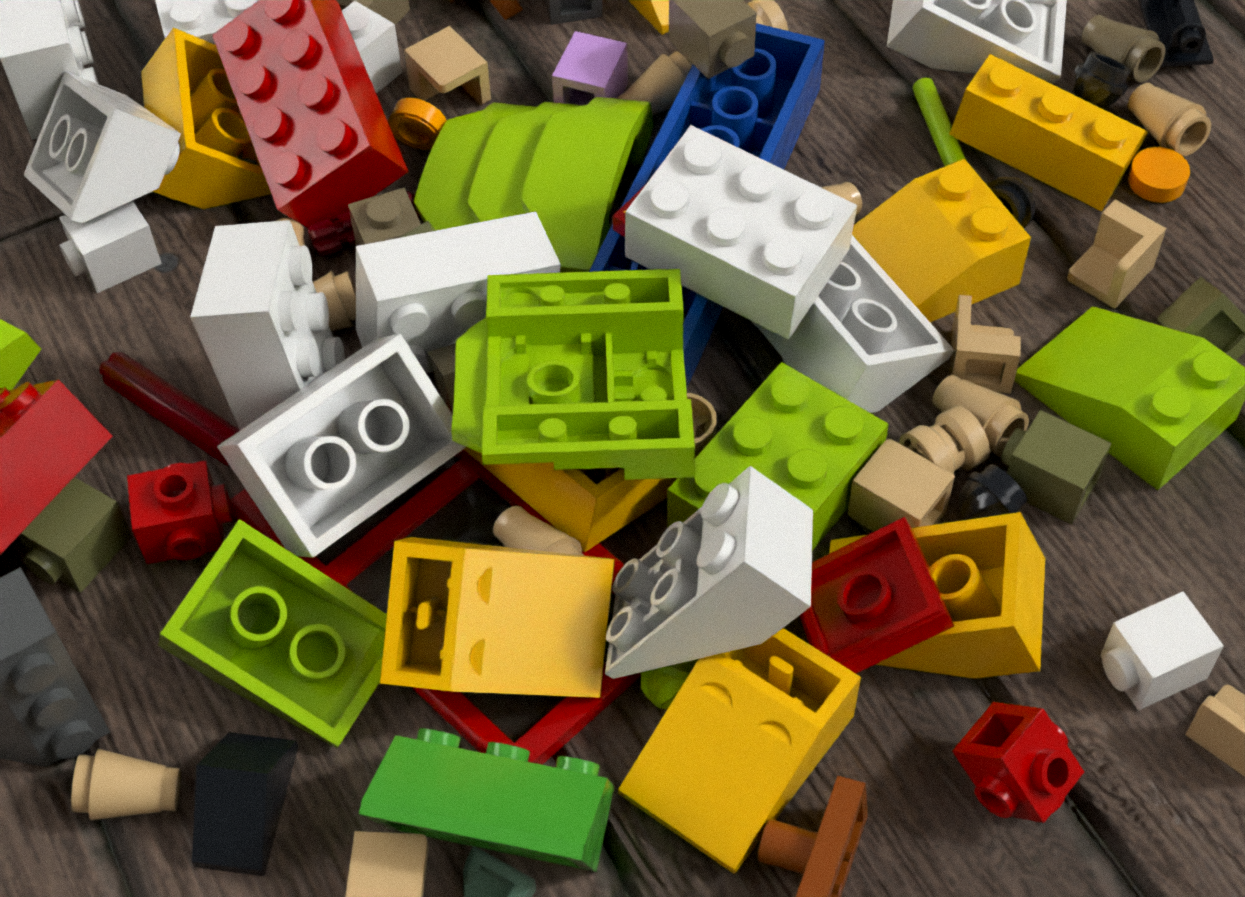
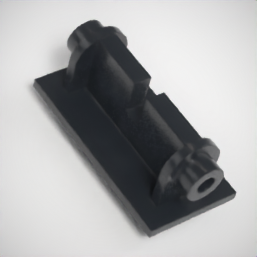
(1179, 30)

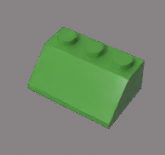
(491, 799)

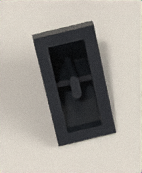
(240, 802)

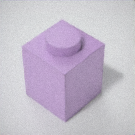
(590, 69)

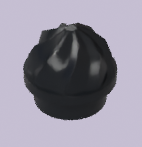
(1100, 80)
(1015, 197)
(990, 494)

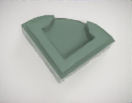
(493, 878)

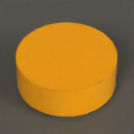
(416, 122)
(1159, 174)

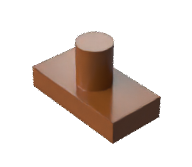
(821, 855)

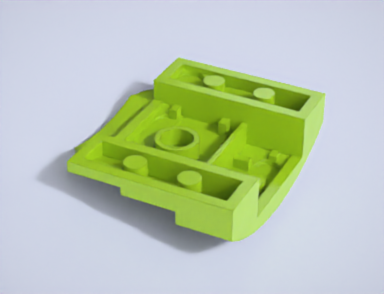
(537, 159)
(578, 374)

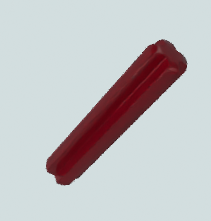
(167, 403)

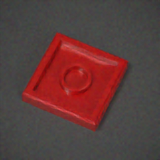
(874, 599)

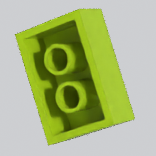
(796, 438)

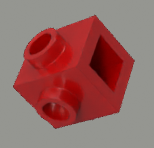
(178, 511)
(1018, 762)

